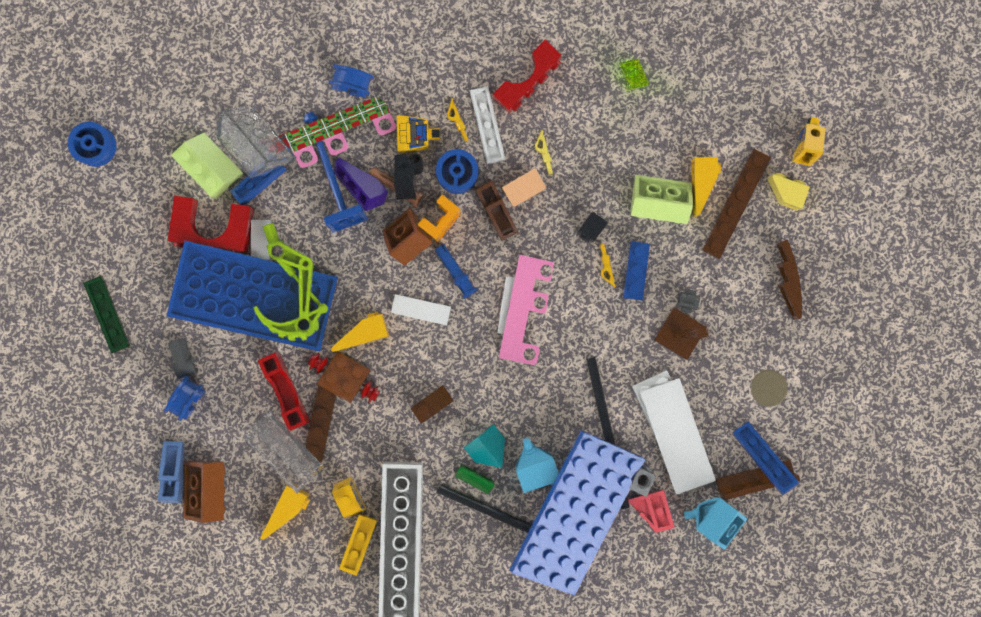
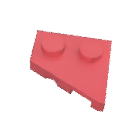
(654, 510)

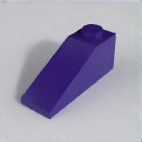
(361, 185)

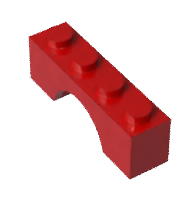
(511, 94)
(285, 390)

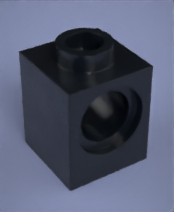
(592, 227)

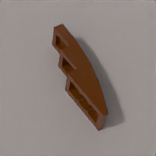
(791, 286)

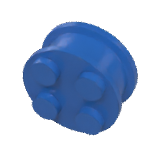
(350, 80)
(92, 144)
(457, 171)
(183, 398)

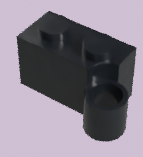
(405, 175)

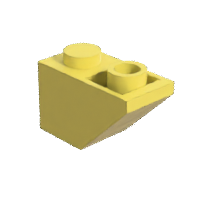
(789, 192)

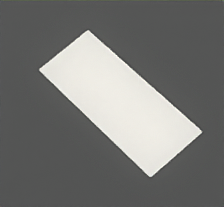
(677, 436)

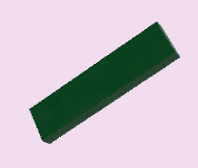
(106, 314)

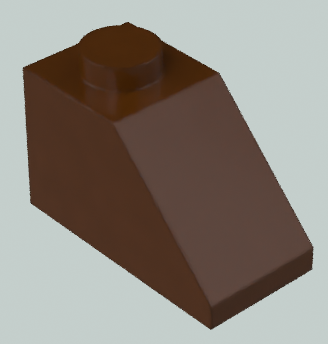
(432, 404)

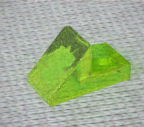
(634, 75)

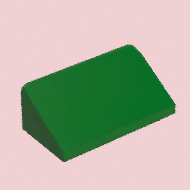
(475, 479)

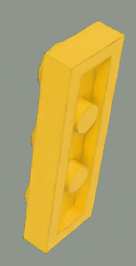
(358, 544)

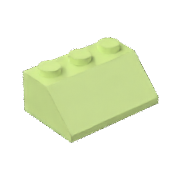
(207, 165)
(661, 199)

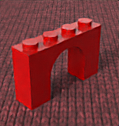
(183, 227)

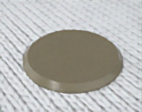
(769, 388)

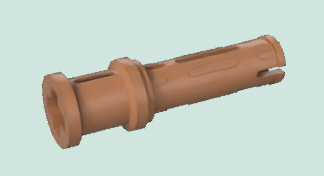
(388, 182)

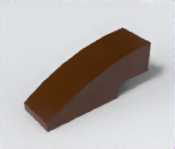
(496, 209)

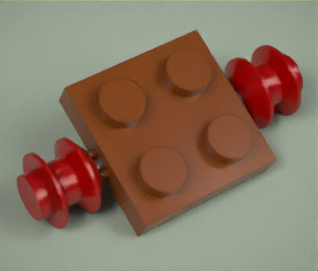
(344, 377)

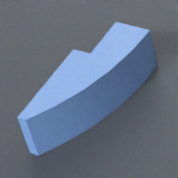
(171, 472)

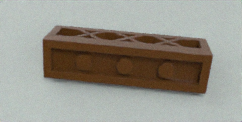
(747, 482)

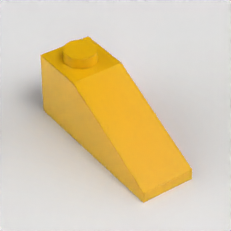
(704, 175)
(365, 331)
(287, 507)

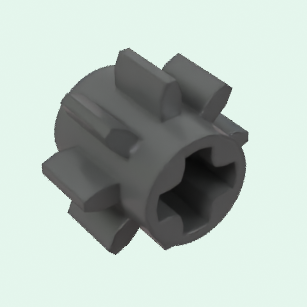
(688, 301)

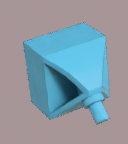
(535, 467)
(717, 521)

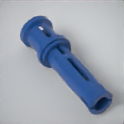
(460, 278)

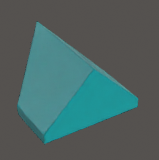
(487, 447)

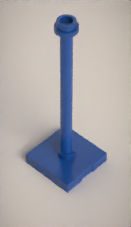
(346, 217)

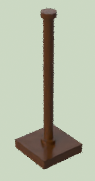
(681, 333)

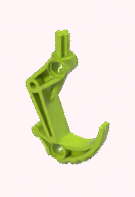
(305, 265)

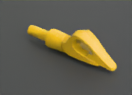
(457, 119)
(607, 266)

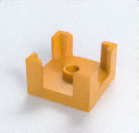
(445, 221)

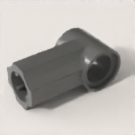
(183, 362)

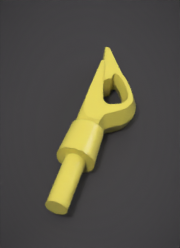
(545, 154)

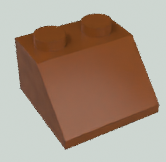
(405, 237)

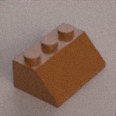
(203, 491)

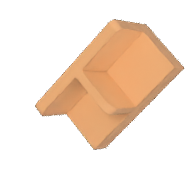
(524, 187)

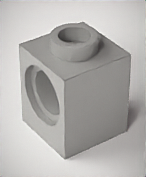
(643, 488)

